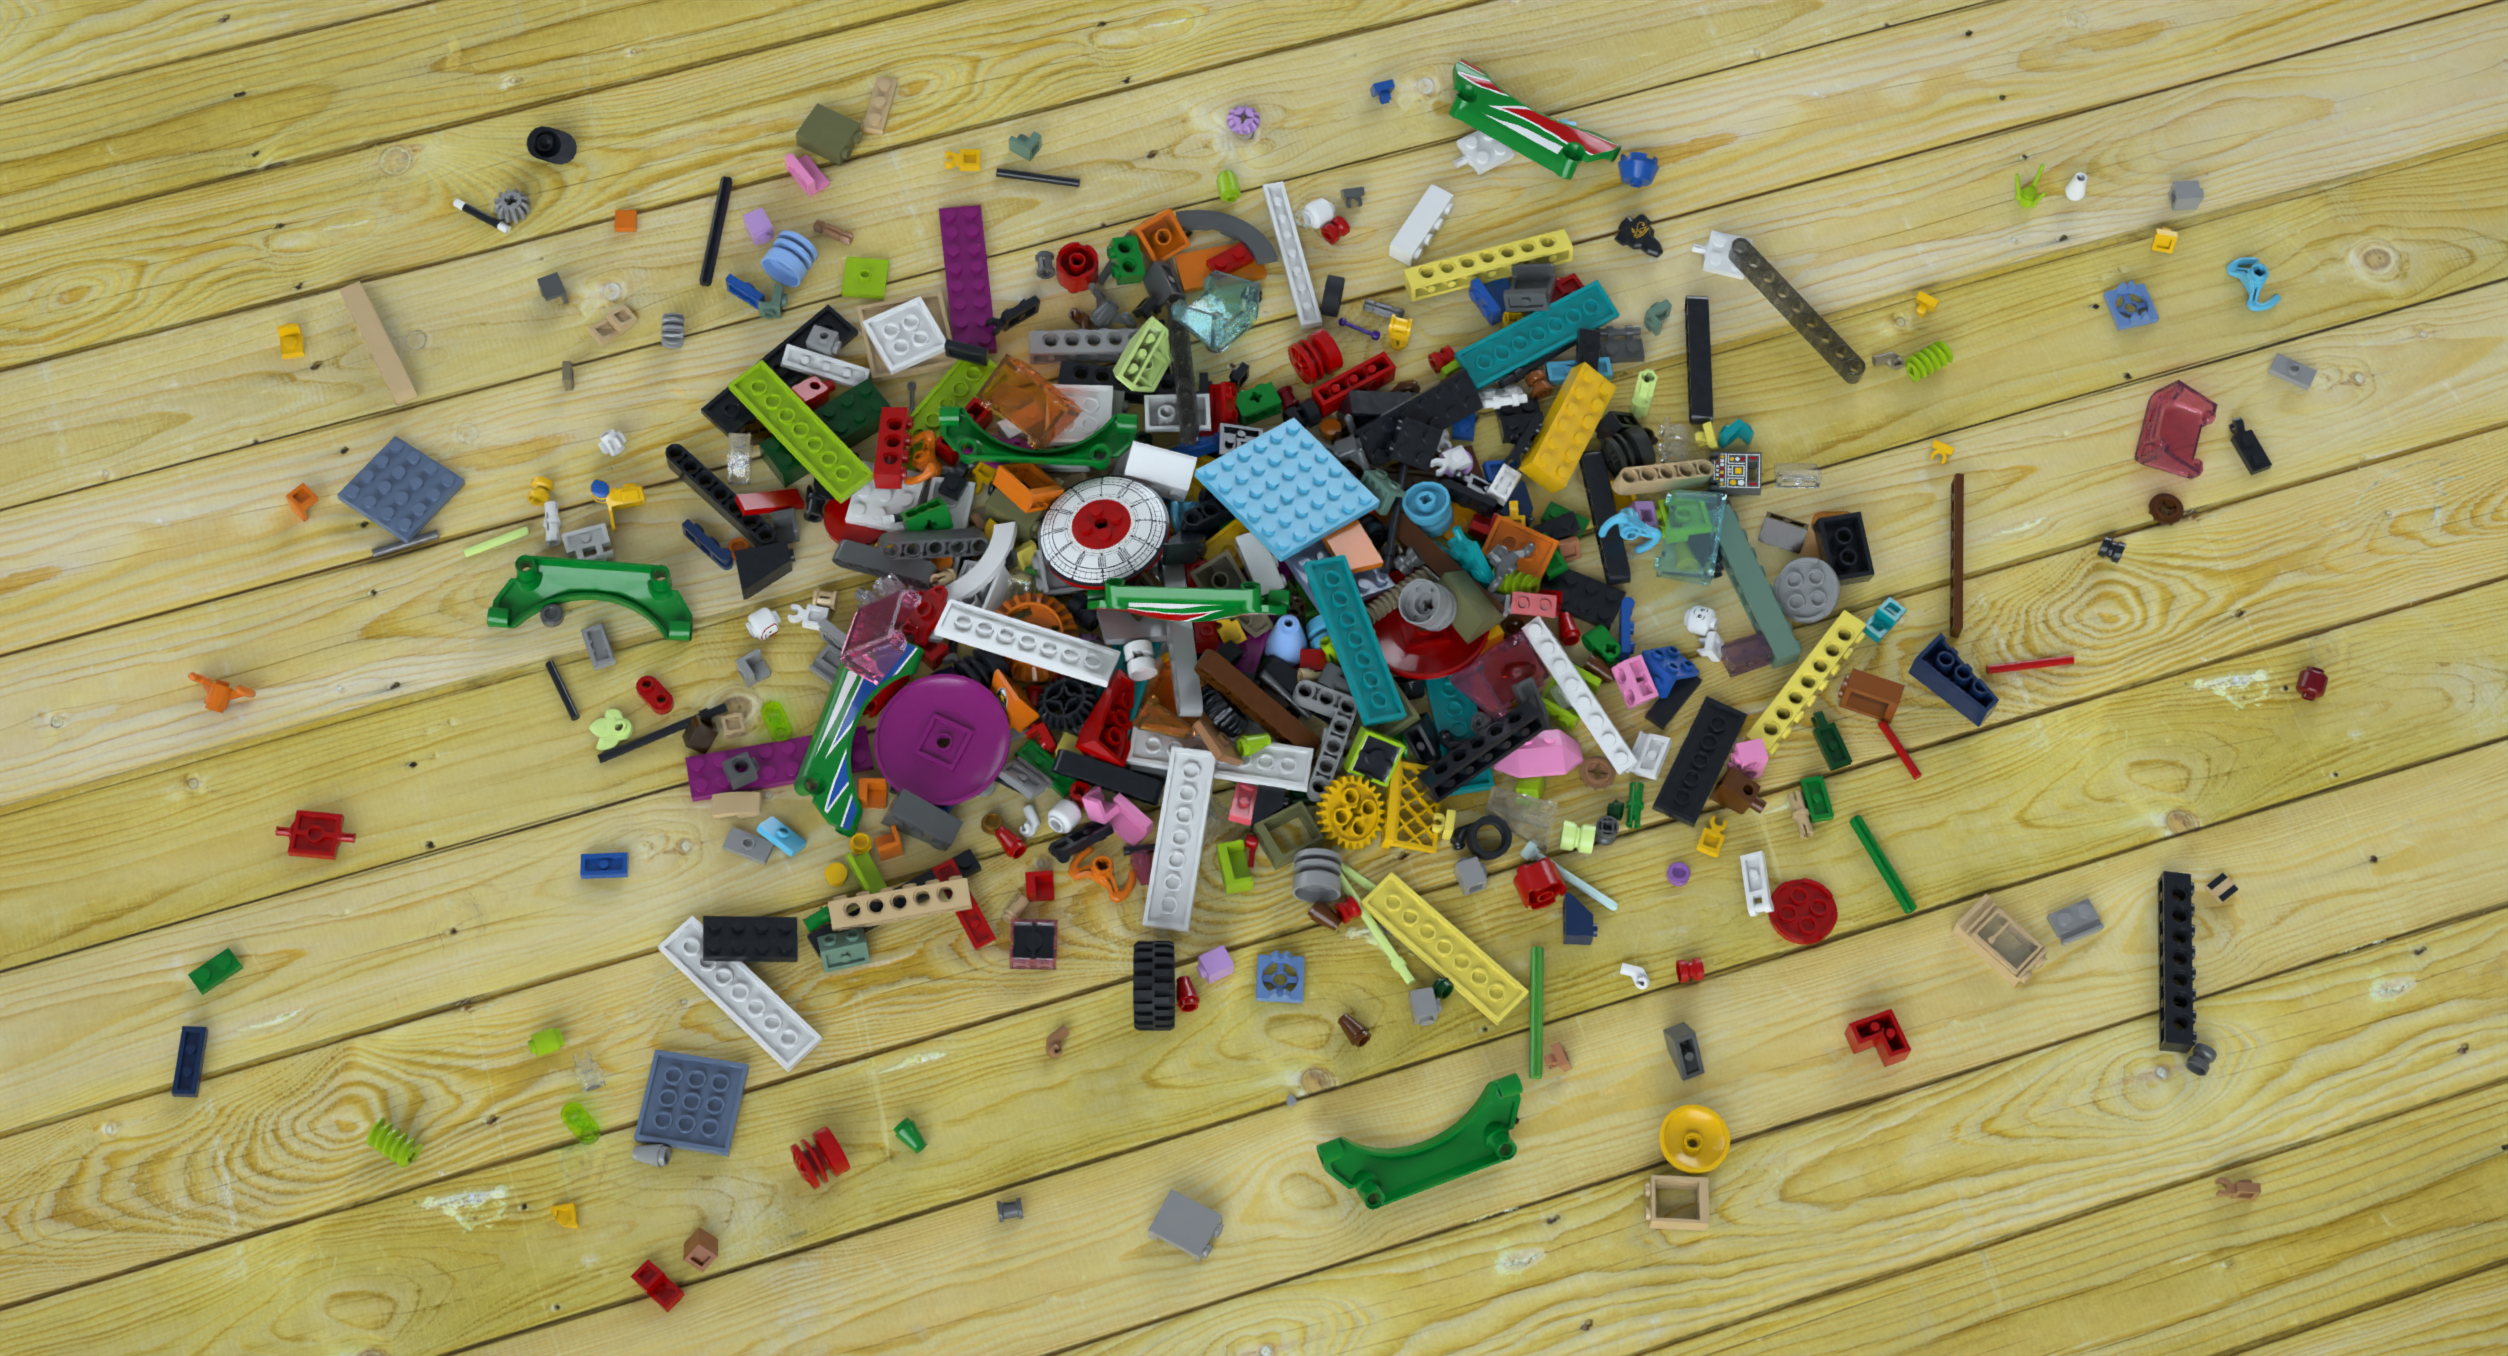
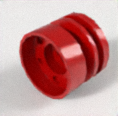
(1315, 356)
(820, 1157)

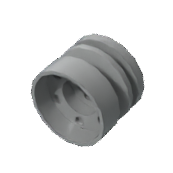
(1417, 603)
(1317, 875)

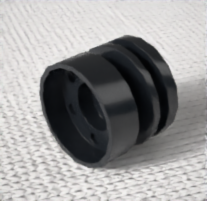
(982, 666)

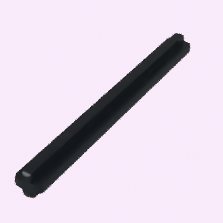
(715, 231)

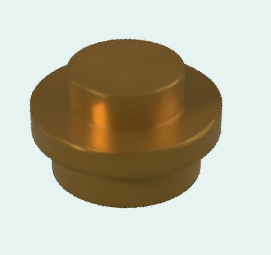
(991, 823)

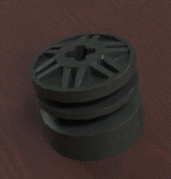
(1628, 450)

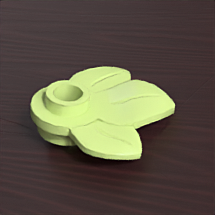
(608, 729)

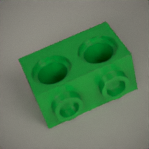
(1131, 260)

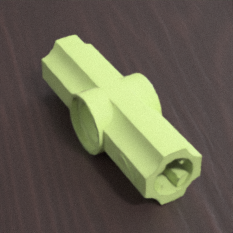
(1643, 393)

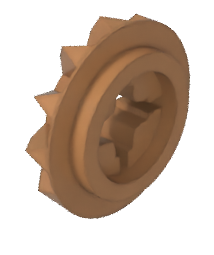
(1605, 767)

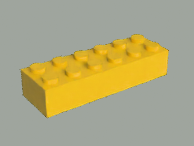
(1567, 428)

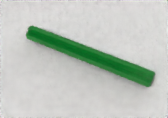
(1883, 864)

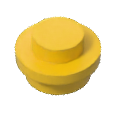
(860, 843)

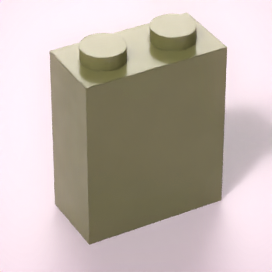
(829, 134)
(1003, 510)

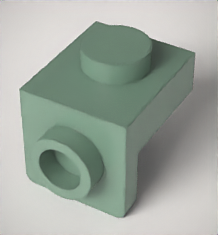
(774, 309)
(1655, 314)

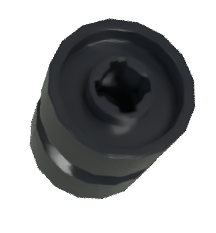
(1305, 413)
(1374, 529)
(1078, 608)

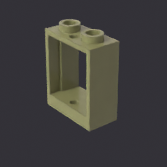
(1270, 848)

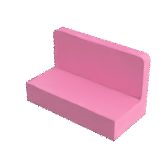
(806, 174)
(1130, 822)

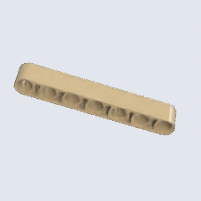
(378, 343)

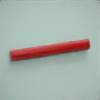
(1900, 750)

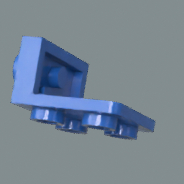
(1490, 298)
(1666, 667)

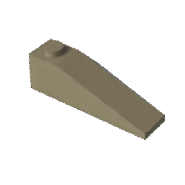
(1225, 574)

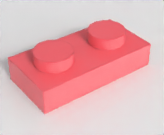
(1243, 803)

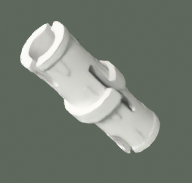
(552, 523)

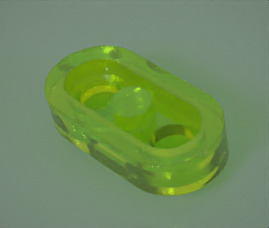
(777, 723)
(581, 1124)

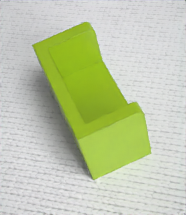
(1234, 866)

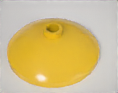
(1695, 1125)

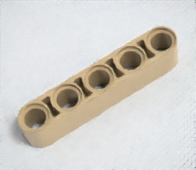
(1663, 477)

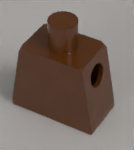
(1737, 792)

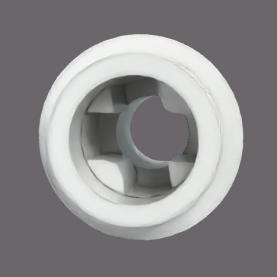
(2076, 187)

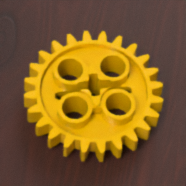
(1350, 812)

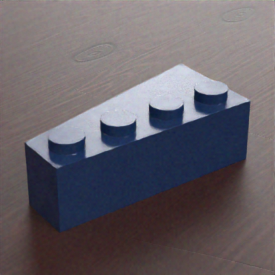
(1953, 681)

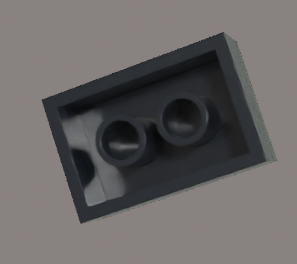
(1844, 547)

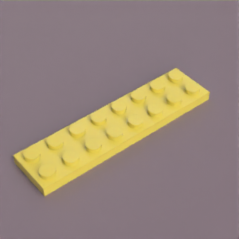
(1444, 948)

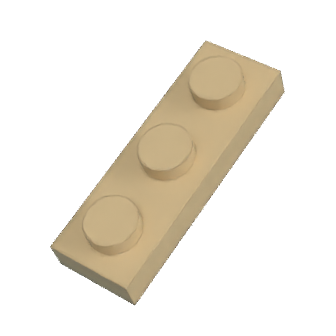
(880, 106)

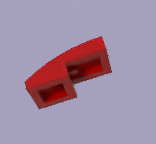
(657, 1285)

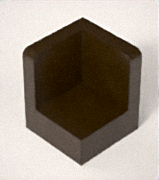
(700, 734)

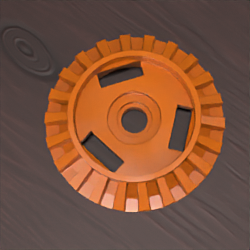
(1045, 613)

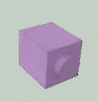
(758, 226)
(1215, 964)

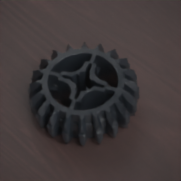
(1060, 699)
(1223, 712)

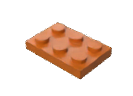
(1517, 536)

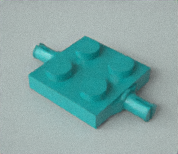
(1470, 557)

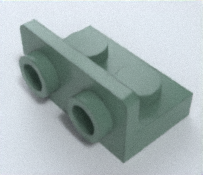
(1382, 488)
(843, 949)

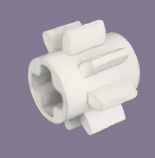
(612, 442)

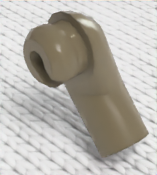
(1888, 358)

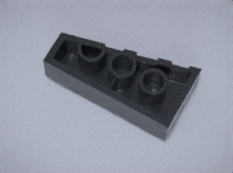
(1368, 405)

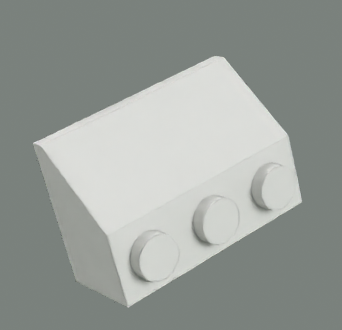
(1161, 413)
(1161, 469)
(991, 595)

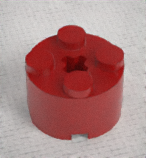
(1077, 267)
(1539, 883)

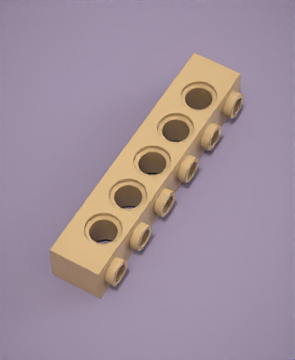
(958, 902)

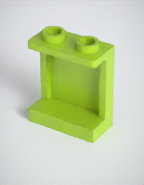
(1570, 717)

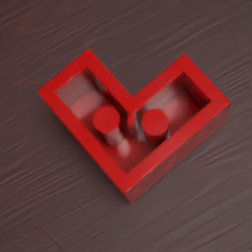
(1879, 1032)

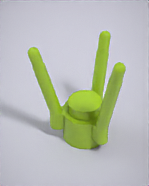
(2028, 196)

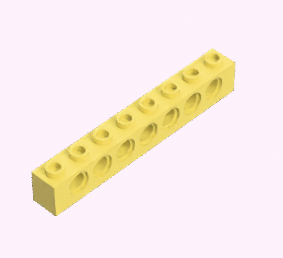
(1486, 264)
(1845, 626)

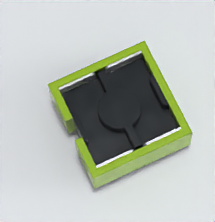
(1374, 756)

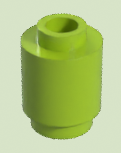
(1228, 186)
(546, 1041)

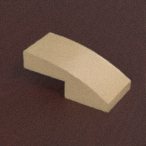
(615, 325)
(736, 803)

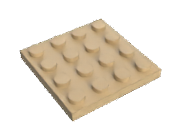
(878, 369)

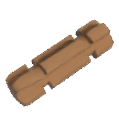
(833, 232)

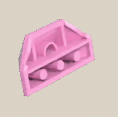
(1544, 755)

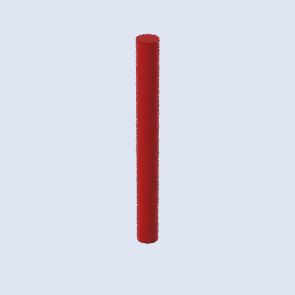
(2029, 664)

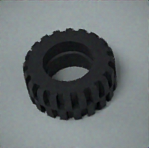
(1154, 985)

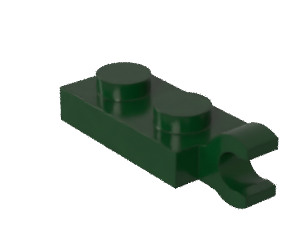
(1830, 742)

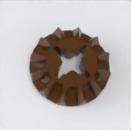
(2170, 502)

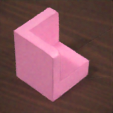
(1097, 808)

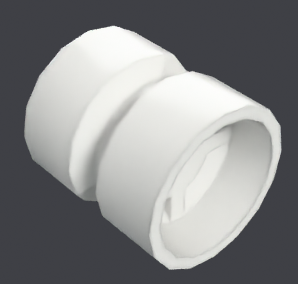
(1140, 660)

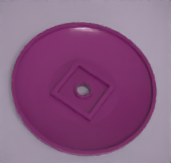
(934, 710)

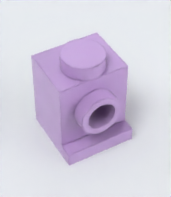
(1646, 512)

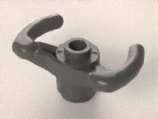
(1107, 312)
(1350, 447)
(1505, 562)

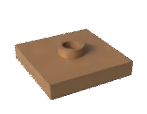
(1218, 743)

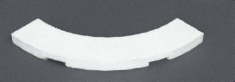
(988, 566)

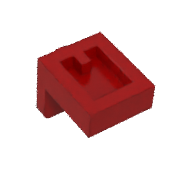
(1046, 740)

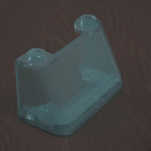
(1222, 312)
(1691, 536)

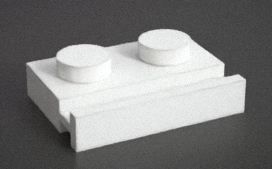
(1651, 754)

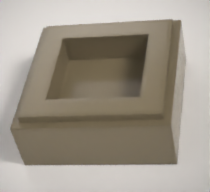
(567, 375)

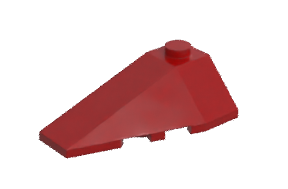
(1107, 727)

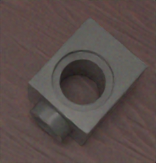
(736, 778)

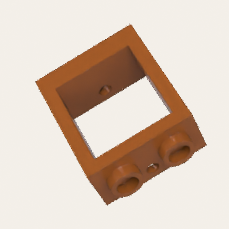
(1870, 695)

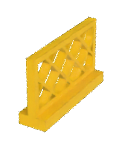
(1392, 807)

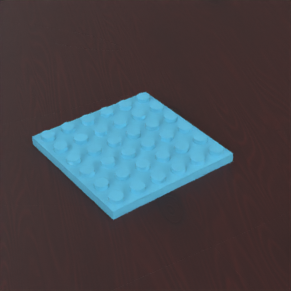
(1287, 489)

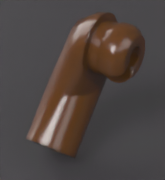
(1080, 318)
(1410, 385)

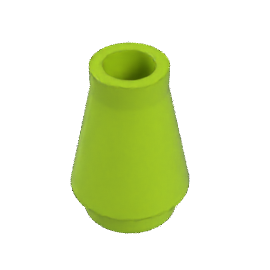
(1250, 744)

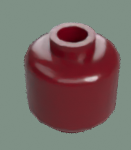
(2312, 683)

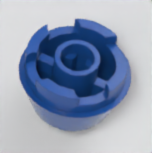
(1637, 169)

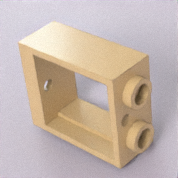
(1700, 1184)

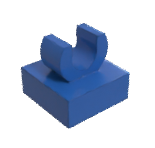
(1383, 90)

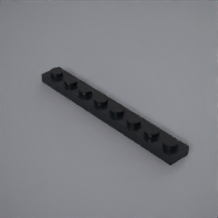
(964, 861)

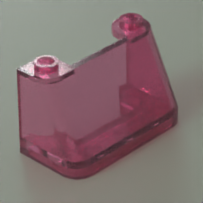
(2173, 430)
(874, 636)
(1482, 678)

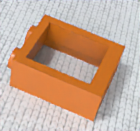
(1042, 491)

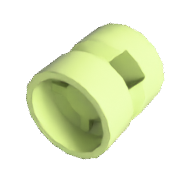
(1577, 837)

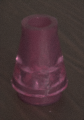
(1142, 865)

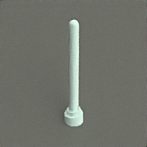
(1533, 853)

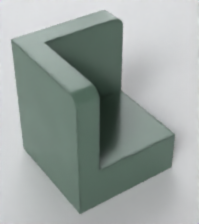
(1026, 146)

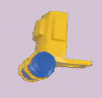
(617, 498)

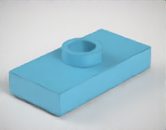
(781, 836)

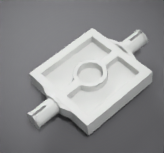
(1482, 152)
(1716, 255)

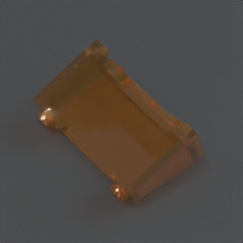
(1028, 401)
(1159, 712)

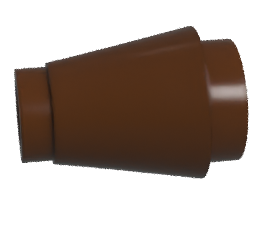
(1599, 668)
(1324, 915)
(1354, 1030)

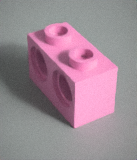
(1634, 681)
(1749, 758)

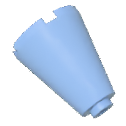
(1286, 640)

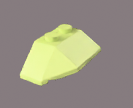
(1145, 358)

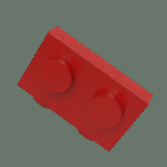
(1223, 403)

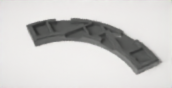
(1232, 227)

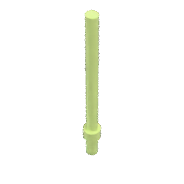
(1397, 962)

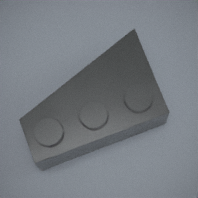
(922, 820)

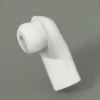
(1032, 823)
(1637, 974)

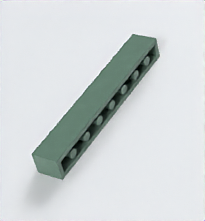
(1755, 592)

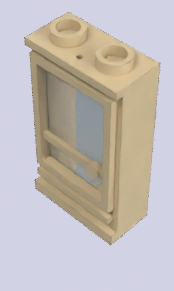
(2000, 941)

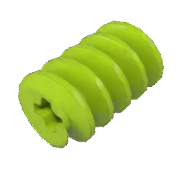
(1928, 360)
(1518, 582)
(392, 1145)

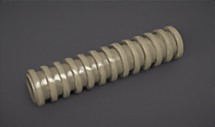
(1390, 599)

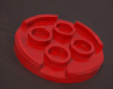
(838, 528)
(1803, 911)

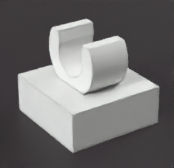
(1712, 646)

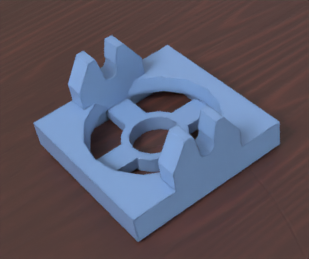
(2121, 322)
(1280, 994)

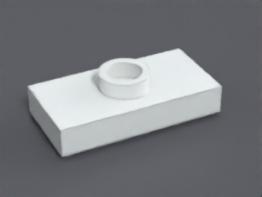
(1503, 484)

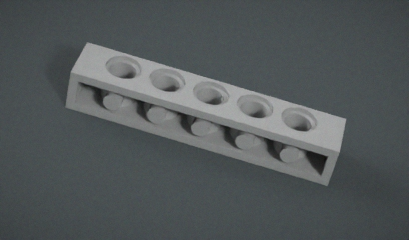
(1082, 351)

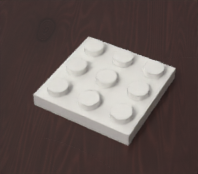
(905, 335)
(1097, 410)
(871, 504)

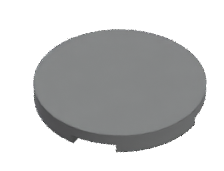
(1807, 589)

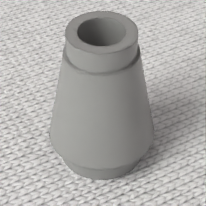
(655, 1155)

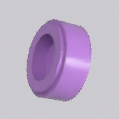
(1678, 874)

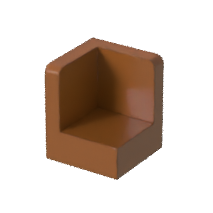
(700, 1249)

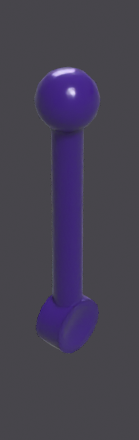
(1374, 335)

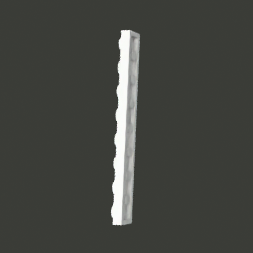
(1292, 255)
(1580, 695)

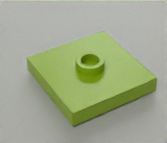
(865, 278)

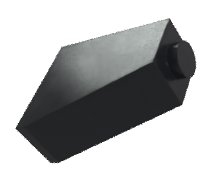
(762, 566)

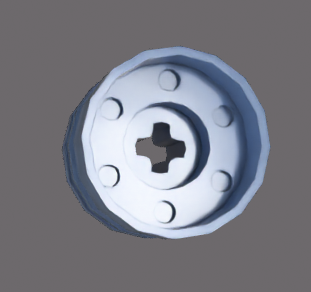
(789, 258)

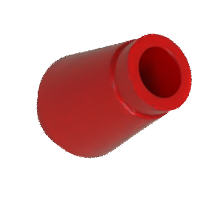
(1568, 631)
(1010, 842)
(1186, 995)

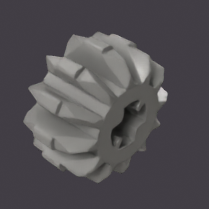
(512, 206)
(672, 330)

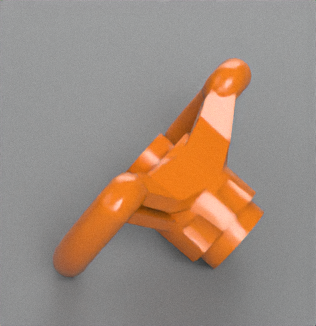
(924, 459)
(219, 692)
(1101, 872)

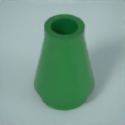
(910, 1135)

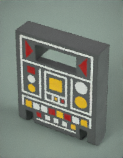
(1732, 473)

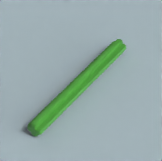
(1536, 1013)

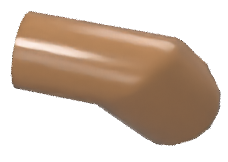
(1053, 1041)

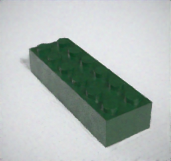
(849, 416)

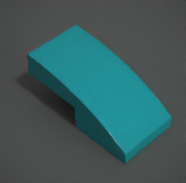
(1884, 619)

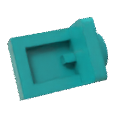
(1735, 430)

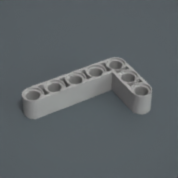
(1333, 737)

